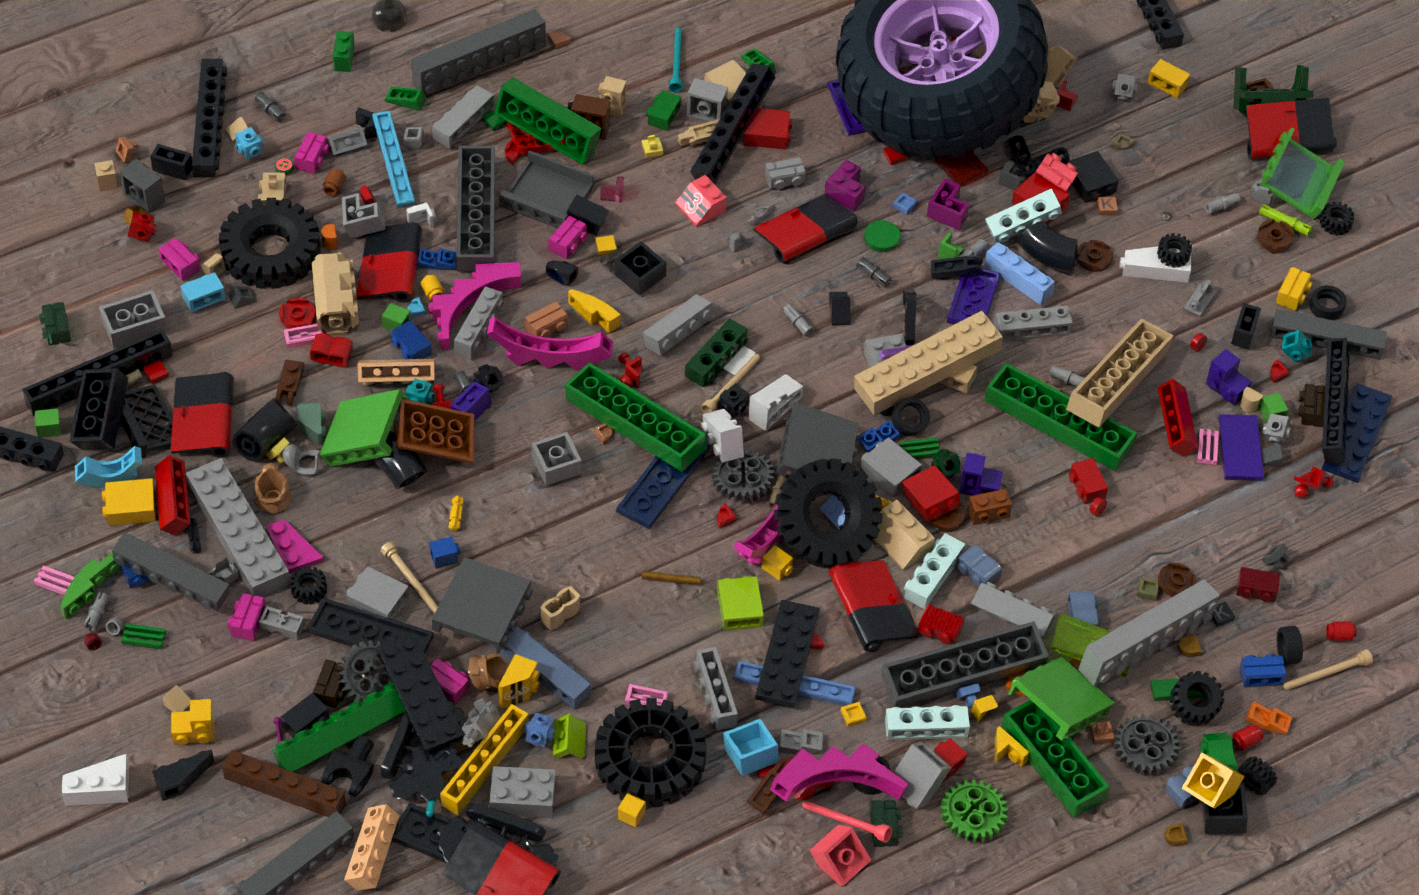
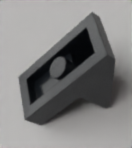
(365, 119)
(839, 308)

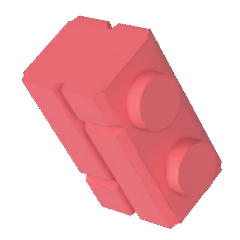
(1057, 171)

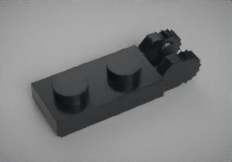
(956, 266)

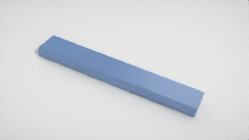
(810, 686)

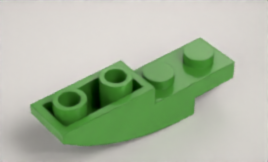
(83, 585)

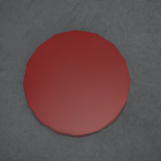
(297, 313)

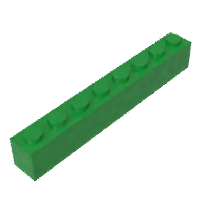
(338, 729)

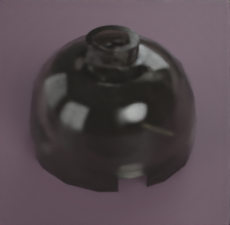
(389, 15)

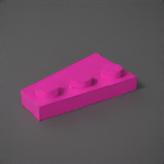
(292, 546)

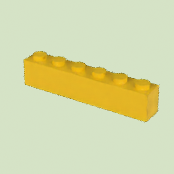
(481, 761)

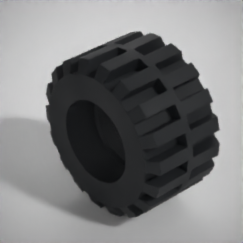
(1207, 687)

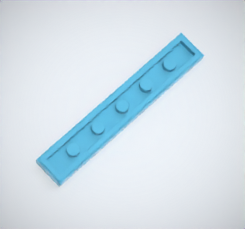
(393, 159)

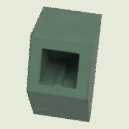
(310, 421)

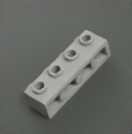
(463, 116)
(1033, 323)
(476, 324)
(678, 324)
(1010, 609)
(716, 688)

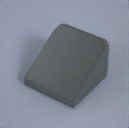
(241, 296)
(1271, 455)

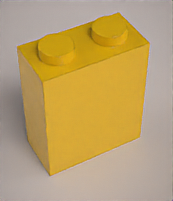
(129, 502)

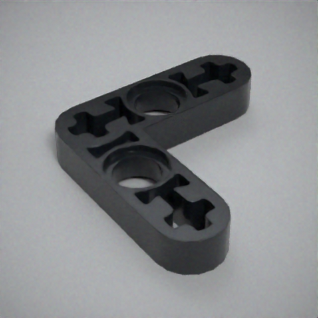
(1035, 162)
(909, 303)

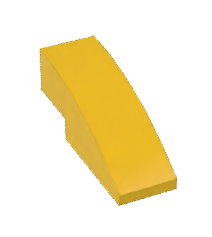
(594, 310)

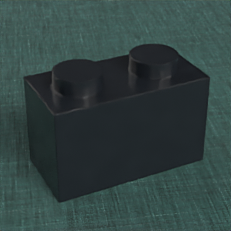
(171, 161)
(588, 213)
(1246, 326)
(304, 715)

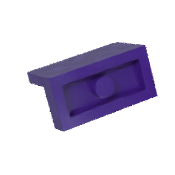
(473, 400)

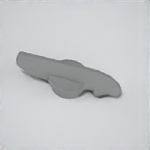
(760, 214)

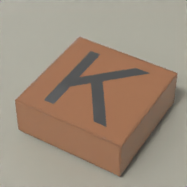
(1107, 205)

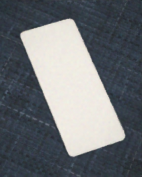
(739, 360)

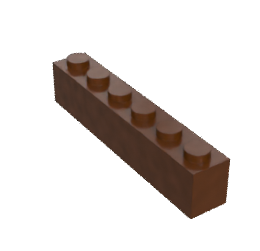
(283, 784)

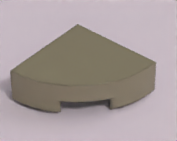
(1122, 142)

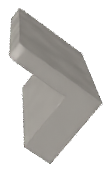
(347, 140)

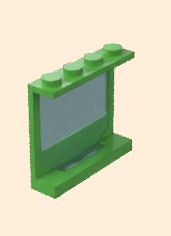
(1300, 176)

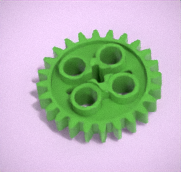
(987, 821)

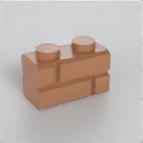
(546, 321)

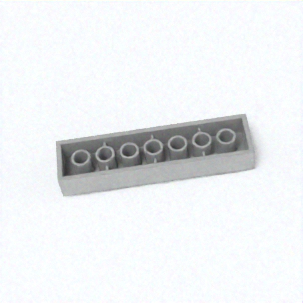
(238, 528)
(1149, 632)

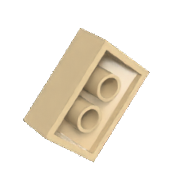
(903, 536)

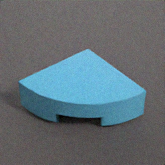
(416, 308)

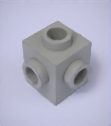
(1124, 79)
(1277, 429)

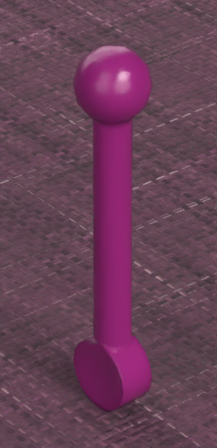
(277, 720)

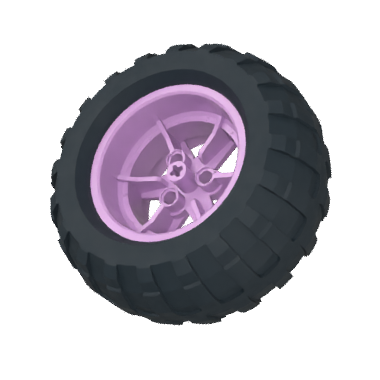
(953, 112)

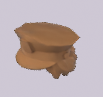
(272, 490)
(486, 671)

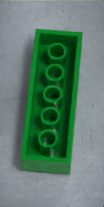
(547, 120)
(1056, 761)

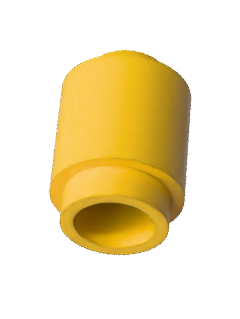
(432, 286)

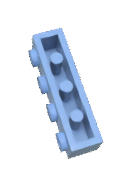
(1019, 273)

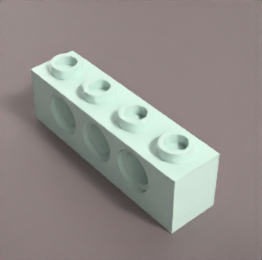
(1029, 207)
(923, 593)
(935, 729)

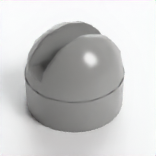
(112, 624)

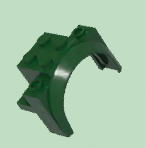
(1247, 97)

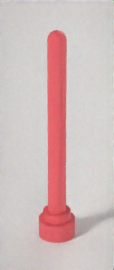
(882, 832)

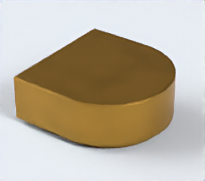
(1189, 646)
(1176, 835)

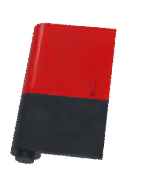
(1308, 118)
(806, 227)
(390, 262)
(203, 414)
(872, 603)
(497, 866)

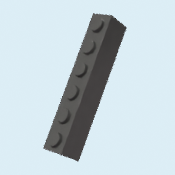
(1361, 340)
(170, 571)
(300, 858)

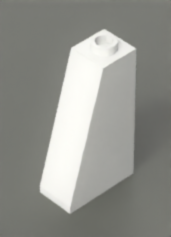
(1145, 264)

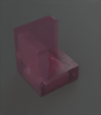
(612, 192)

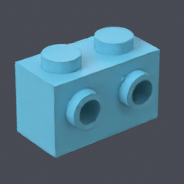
(202, 292)

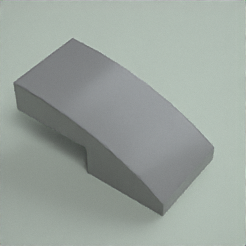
(794, 741)

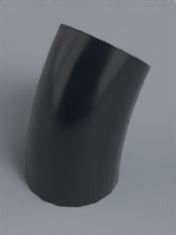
(1049, 247)
(263, 431)
(402, 465)

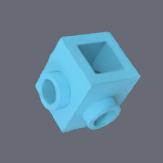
(249, 143)

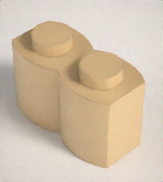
(559, 608)

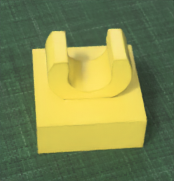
(652, 146)
(277, 450)

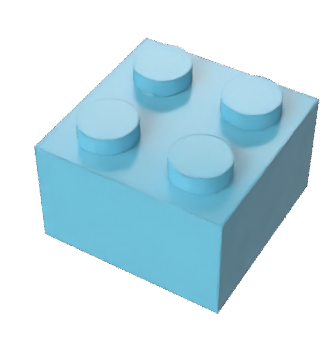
(751, 747)

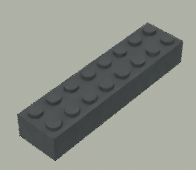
(479, 52)
(475, 206)
(964, 665)

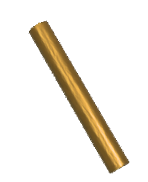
(671, 577)

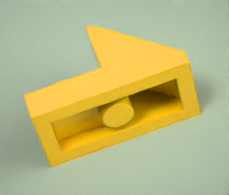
(1008, 745)

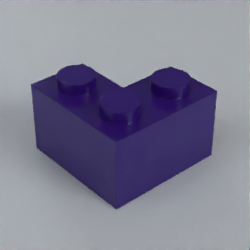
(1226, 379)
(978, 479)

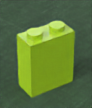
(740, 603)

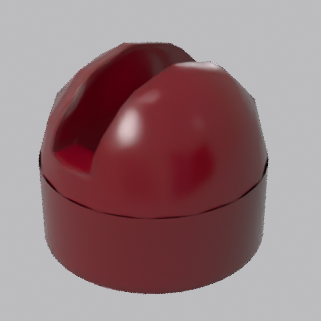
(95, 641)

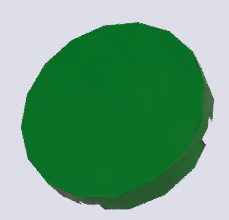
(882, 236)

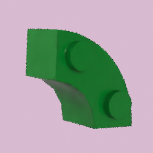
(1220, 747)

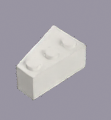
(774, 401)
(723, 435)
(98, 783)

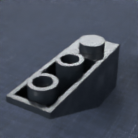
(179, 776)

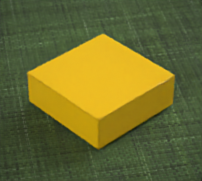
(605, 245)
(853, 714)

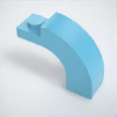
(97, 473)

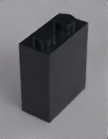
(1094, 177)

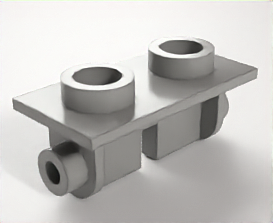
(1200, 298)

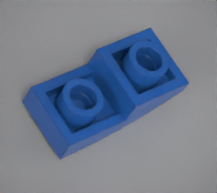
(438, 260)
(872, 437)

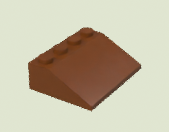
(434, 430)

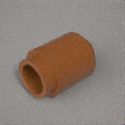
(334, 182)

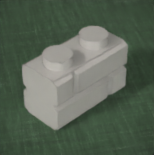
(785, 173)

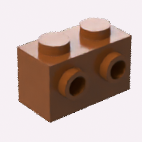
(989, 507)

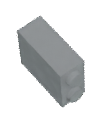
(889, 466)
(377, 593)
(923, 773)

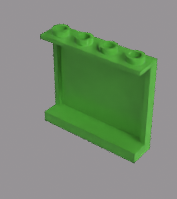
(361, 428)
(1064, 696)

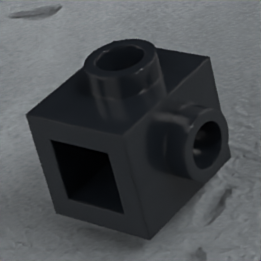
(493, 374)
(734, 400)

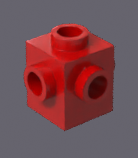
(142, 226)

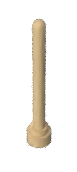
(712, 404)
(390, 551)
(1363, 658)

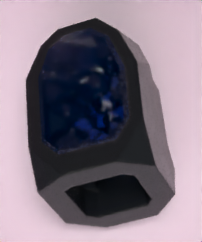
(562, 272)

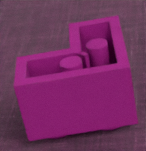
(845, 187)
(946, 206)

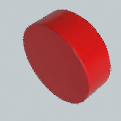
(1198, 342)
(1098, 506)

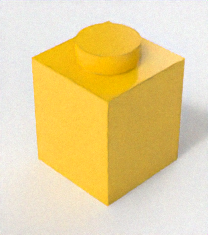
(777, 563)

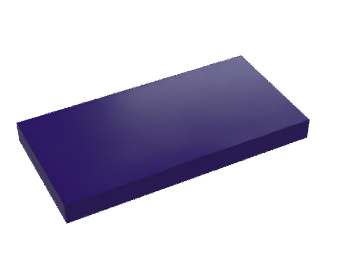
(850, 123)
(973, 295)
(1240, 447)

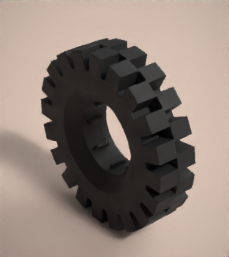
(271, 219)
(860, 512)
(656, 781)

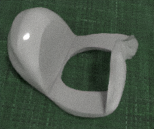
(292, 456)

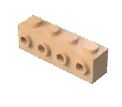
(395, 370)
(372, 847)

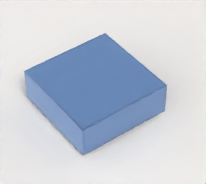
(905, 203)

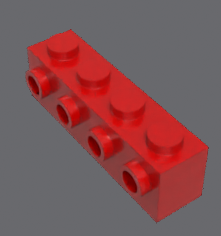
(1177, 417)
(172, 495)

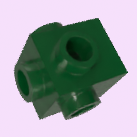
(951, 465)

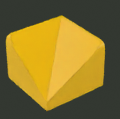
(982, 706)

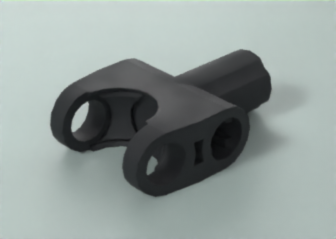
(351, 765)

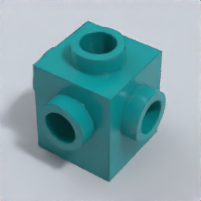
(1296, 345)
(420, 391)

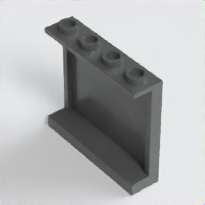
(546, 189)
(815, 436)
(483, 603)

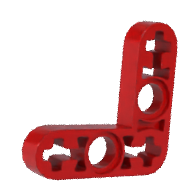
(530, 142)

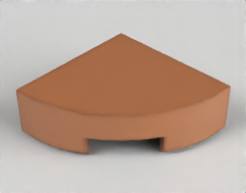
(558, 39)
(603, 433)

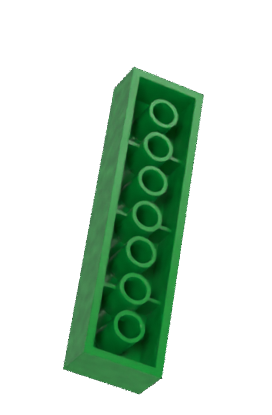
(1046, 411)
(635, 417)

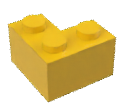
(194, 725)

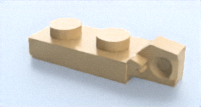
(697, 133)

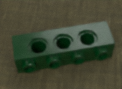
(716, 352)

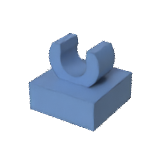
(968, 694)

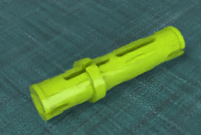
(1278, 216)

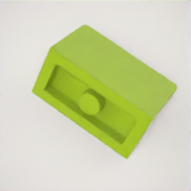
(569, 737)

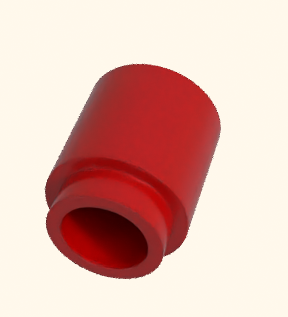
(1341, 631)
(1247, 737)

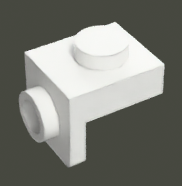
(421, 213)

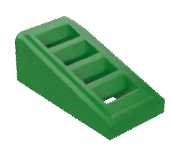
(759, 59)
(415, 102)

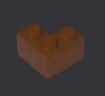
(594, 110)

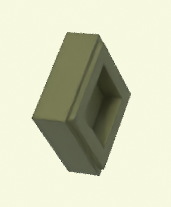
(1148, 589)

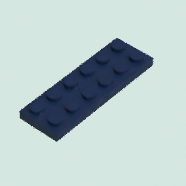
(1364, 419)
(655, 491)

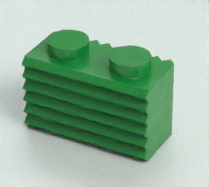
(343, 51)
(663, 110)

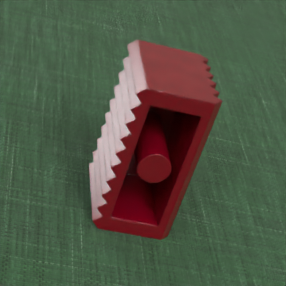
(1258, 584)

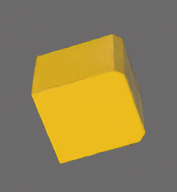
(631, 810)

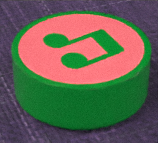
(284, 165)

